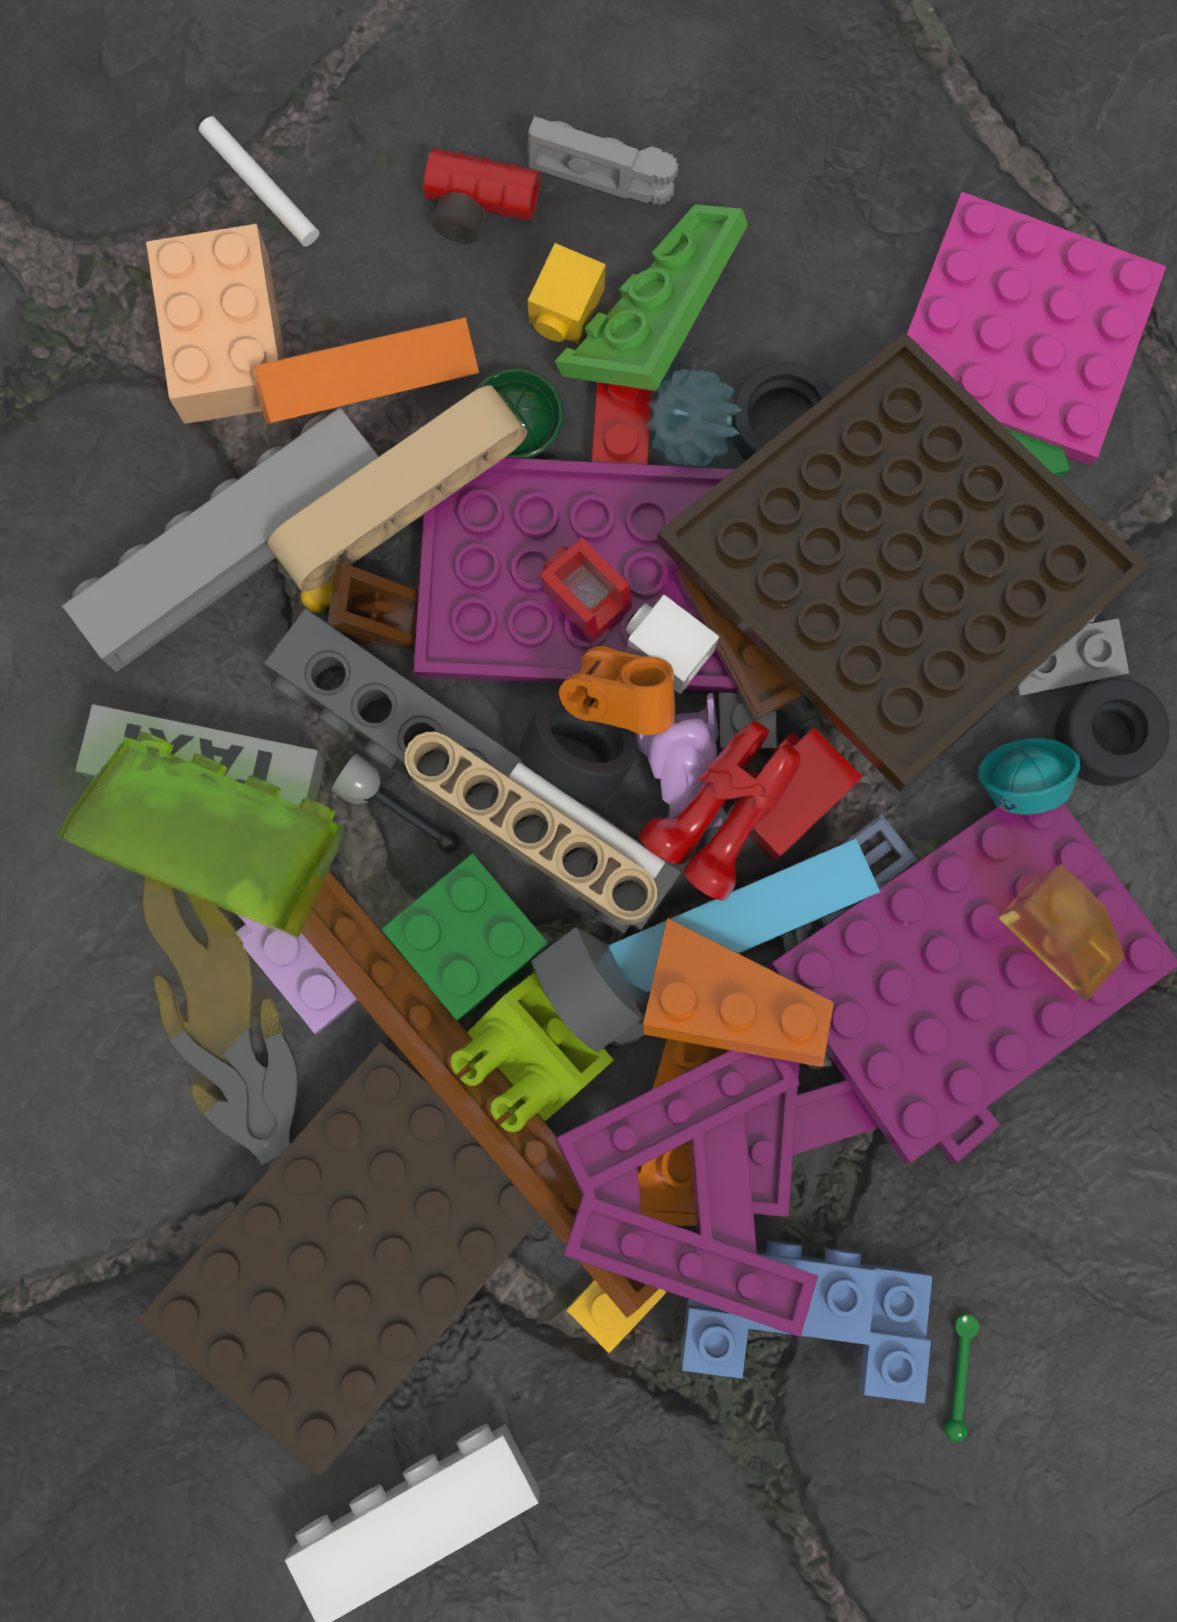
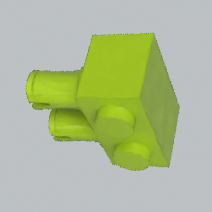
(532, 1051)

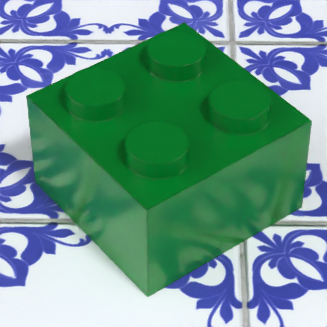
(465, 938)

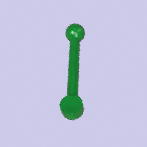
(966, 1327)

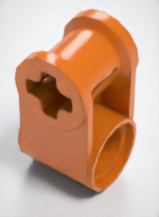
(627, 688)

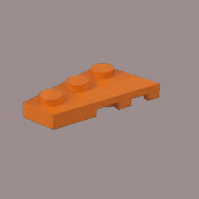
(732, 1003)

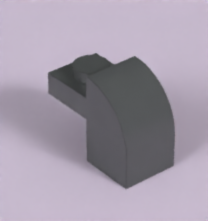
(591, 991)

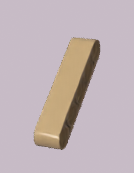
(397, 488)
(515, 803)

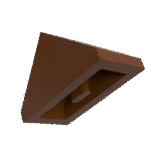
(373, 608)

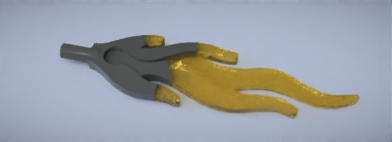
(219, 1032)

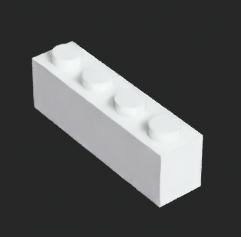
(411, 1524)

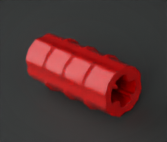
(492, 184)

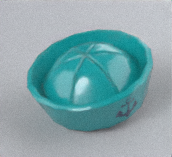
(1029, 775)

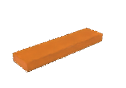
(364, 370)

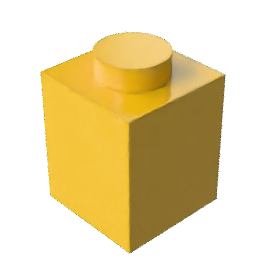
(566, 294)

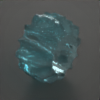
(692, 417)

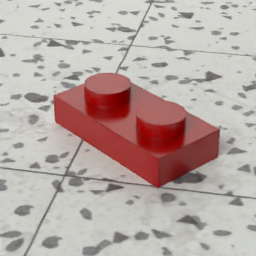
(620, 424)

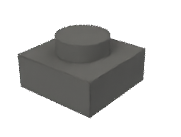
(734, 716)

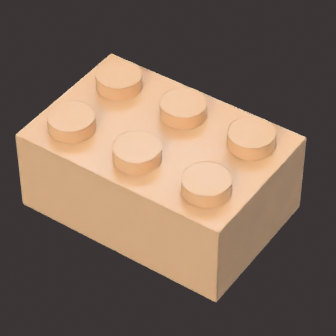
(214, 319)

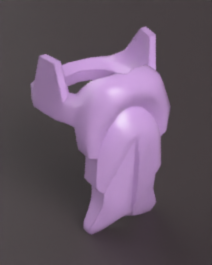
(681, 756)

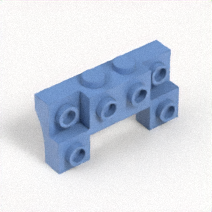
(851, 1304)

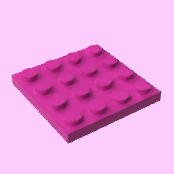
(1035, 322)

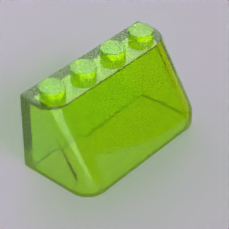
(206, 833)

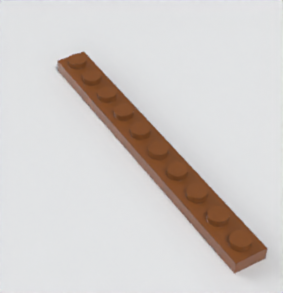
(429, 1039)

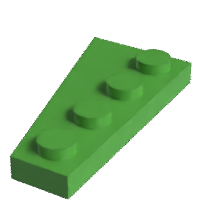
(658, 305)

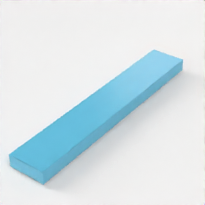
(759, 909)

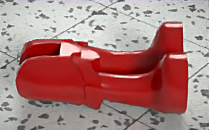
(677, 837)

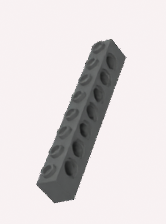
(315, 646)

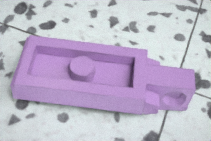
(298, 974)

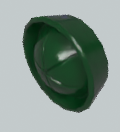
(533, 403)

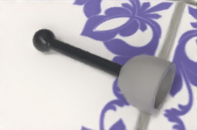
(361, 783)

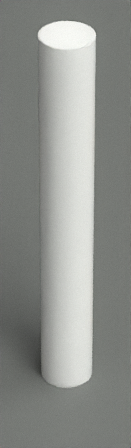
(258, 181)
(586, 819)

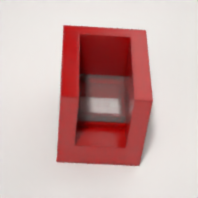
(586, 588)

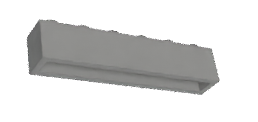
(214, 546)

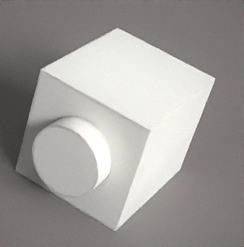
(673, 636)

